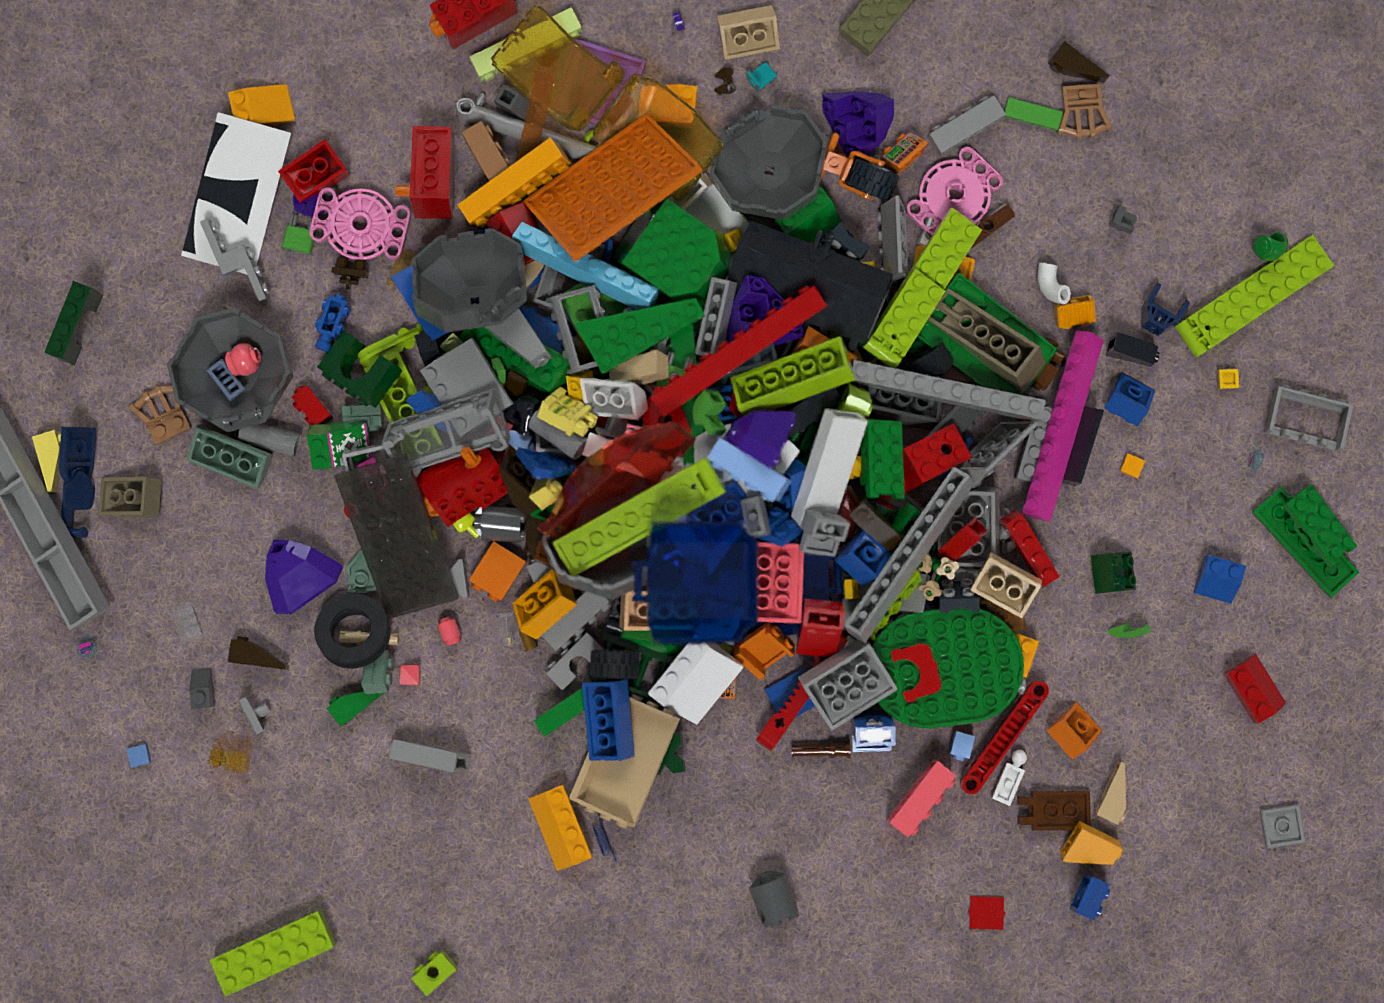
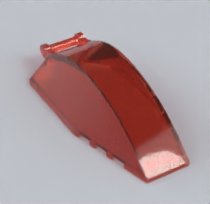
(616, 474)

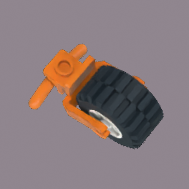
(865, 178)

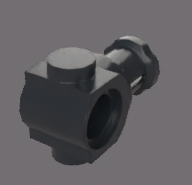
(526, 408)

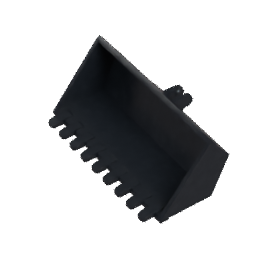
(847, 286)

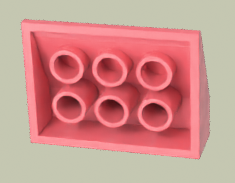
(780, 583)

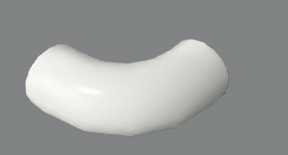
(1049, 286)

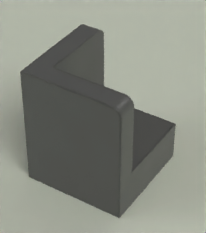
(1123, 220)
(614, 427)

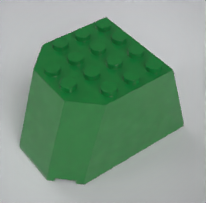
(673, 253)

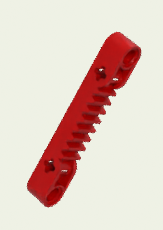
(771, 733)
(1004, 737)

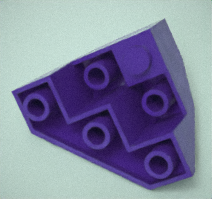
(859, 119)
(752, 303)
(761, 434)
(297, 575)

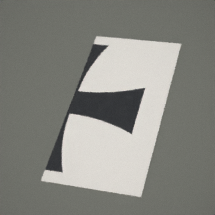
(236, 186)

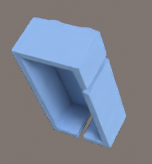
(748, 469)

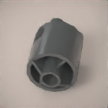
(500, 523)
(773, 898)

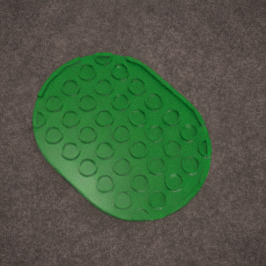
(975, 660)

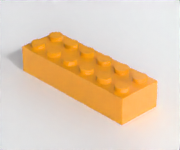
(515, 183)

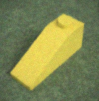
(48, 452)
(546, 491)

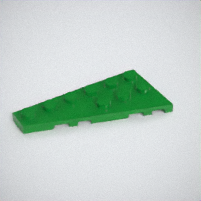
(628, 334)

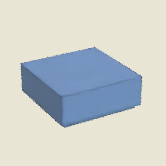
(138, 755)

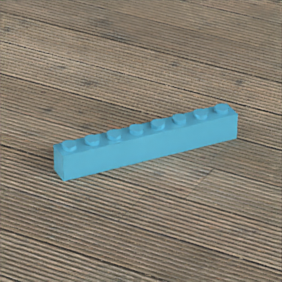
(586, 270)

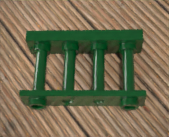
(647, 655)

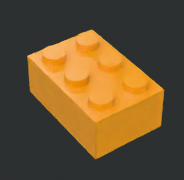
(543, 605)

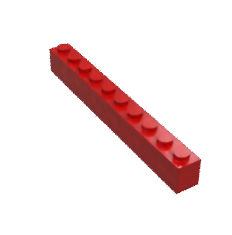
(737, 351)

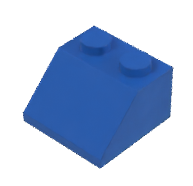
(1129, 399)
(863, 558)
(1219, 578)
(1090, 897)

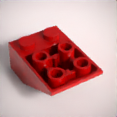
(820, 628)

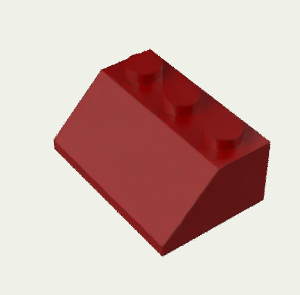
(509, 220)
(1255, 689)

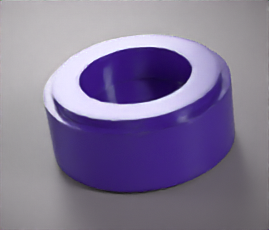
(678, 21)

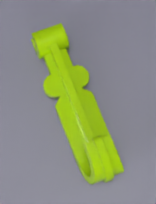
(389, 345)

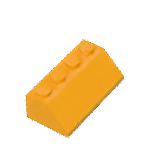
(560, 827)

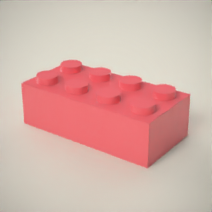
(921, 798)

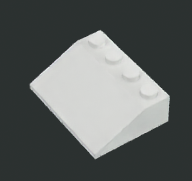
(695, 680)

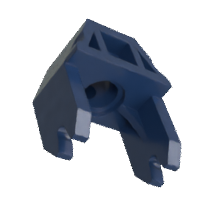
(1157, 319)

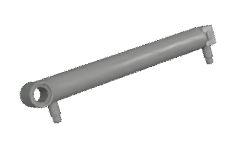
(514, 127)

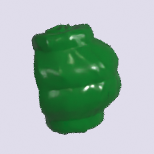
(1270, 247)

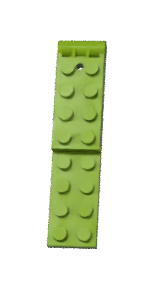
(922, 289)
(1254, 296)
(635, 517)

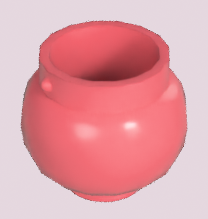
(243, 359)

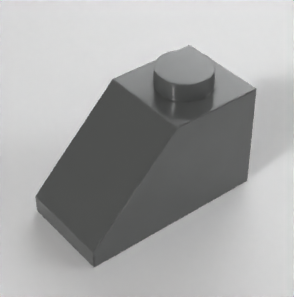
(201, 689)

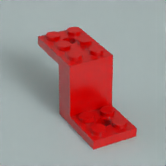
(925, 459)

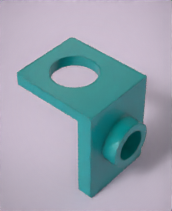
(761, 76)

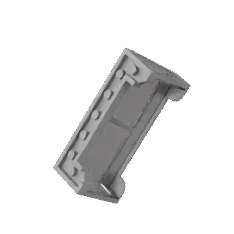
(444, 430)

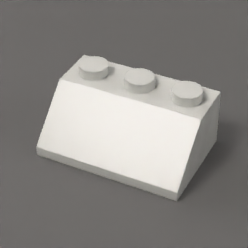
(614, 398)

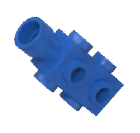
(331, 318)

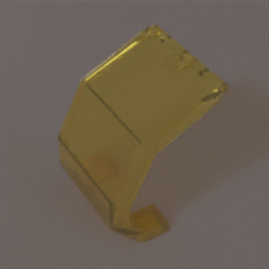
(580, 80)
(673, 114)

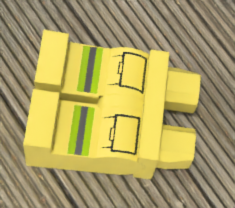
(567, 413)

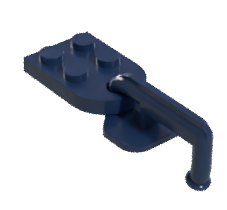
(76, 468)

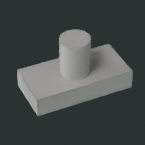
(254, 714)

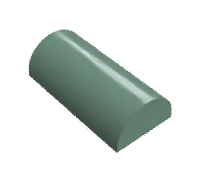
(229, 457)

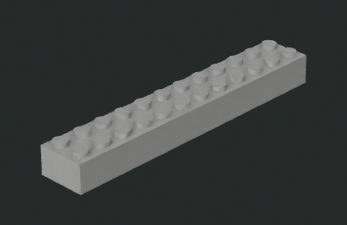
(46, 535)

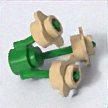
(941, 566)

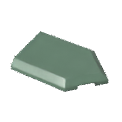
(359, 576)

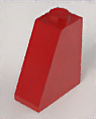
(963, 540)

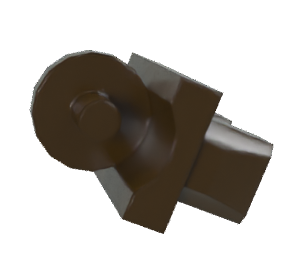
(359, 271)

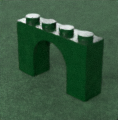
(77, 303)
(371, 386)

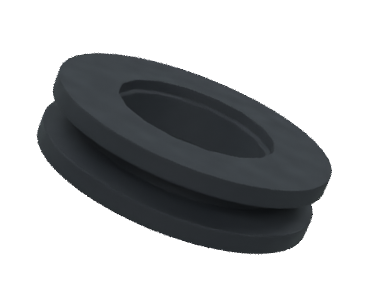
(338, 610)

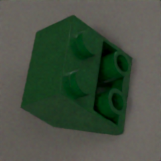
(1113, 572)

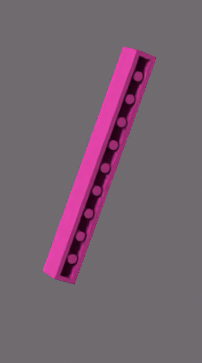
(1063, 426)

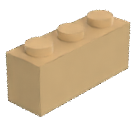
(642, 368)

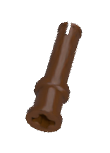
(831, 749)

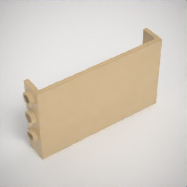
(622, 786)

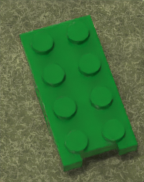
(883, 459)
(1320, 524)

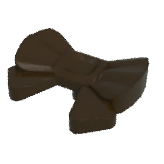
(726, 75)

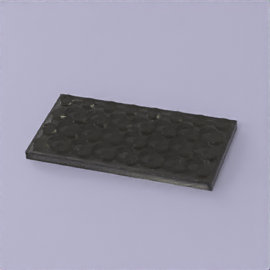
(396, 536)

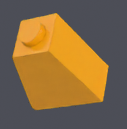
(1090, 846)

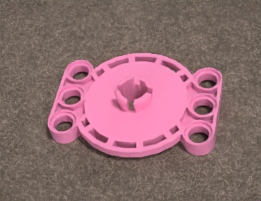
(960, 178)
(350, 210)

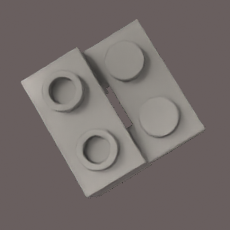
(822, 533)

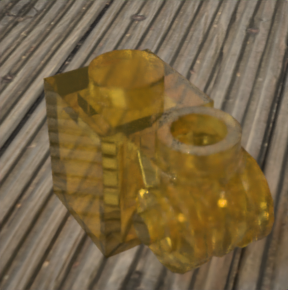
(233, 760)

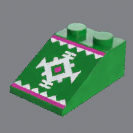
(329, 441)

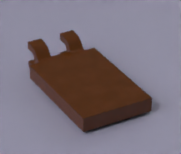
(1055, 810)

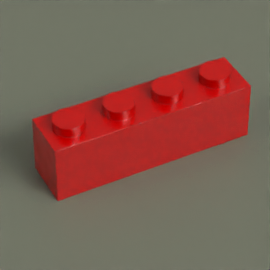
(1029, 547)

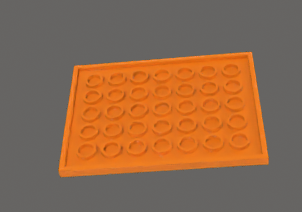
(612, 186)

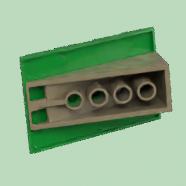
(986, 339)

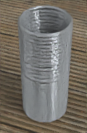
(271, 438)
(570, 445)

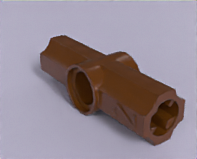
(996, 220)

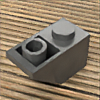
(512, 102)

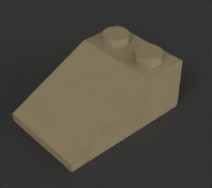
(130, 497)

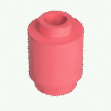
(449, 631)

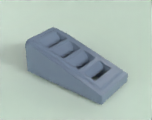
(215, 368)

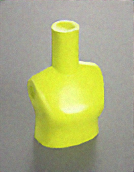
(466, 523)

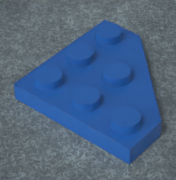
(545, 465)

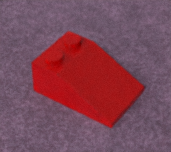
(314, 171)

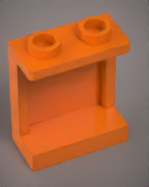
(497, 572)
(763, 649)

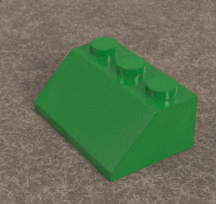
(807, 222)

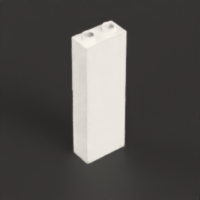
(830, 463)

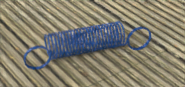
(598, 840)

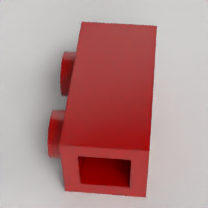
(309, 403)

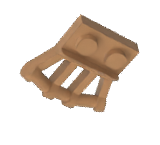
(1083, 98)
(166, 425)

